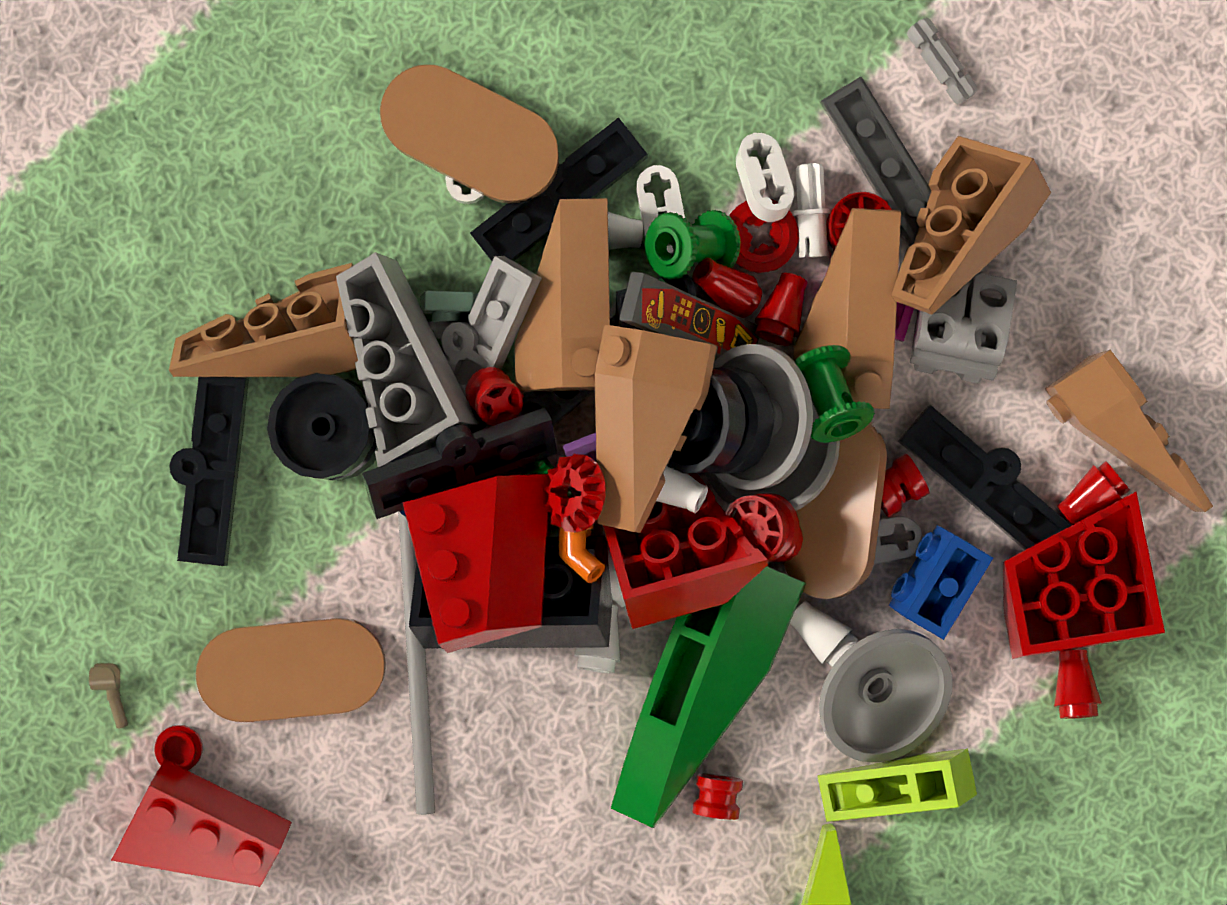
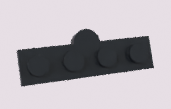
(581, 176)
(460, 460)
(211, 470)
(982, 478)

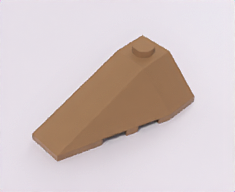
(974, 211)
(857, 304)
(568, 312)
(274, 339)
(642, 406)
(1105, 406)

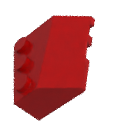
(482, 557)
(682, 561)
(1083, 586)

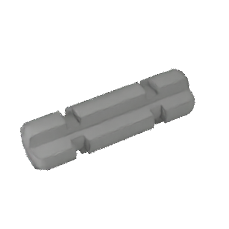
(942, 60)

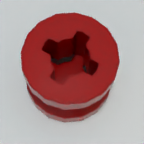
(496, 407)
(717, 796)

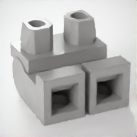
(967, 331)

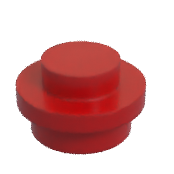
(179, 746)

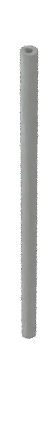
(417, 684)

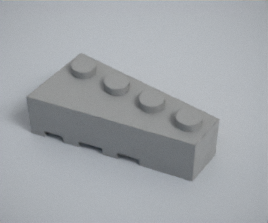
(399, 361)

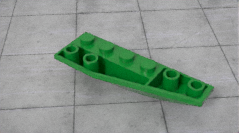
(700, 687)

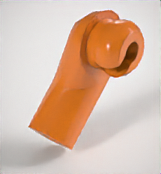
(574, 553)

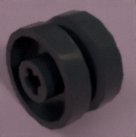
(298, 425)
(729, 428)

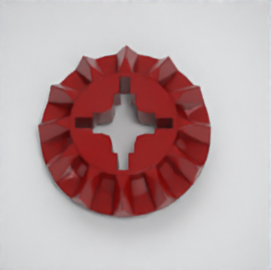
(766, 257)
(582, 511)

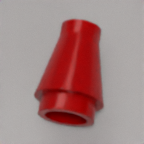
(728, 287)
(782, 312)
(1093, 493)
(1076, 687)

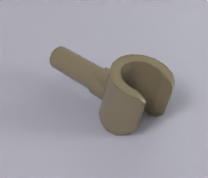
(107, 677)

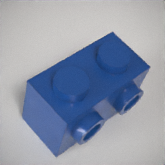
(939, 581)

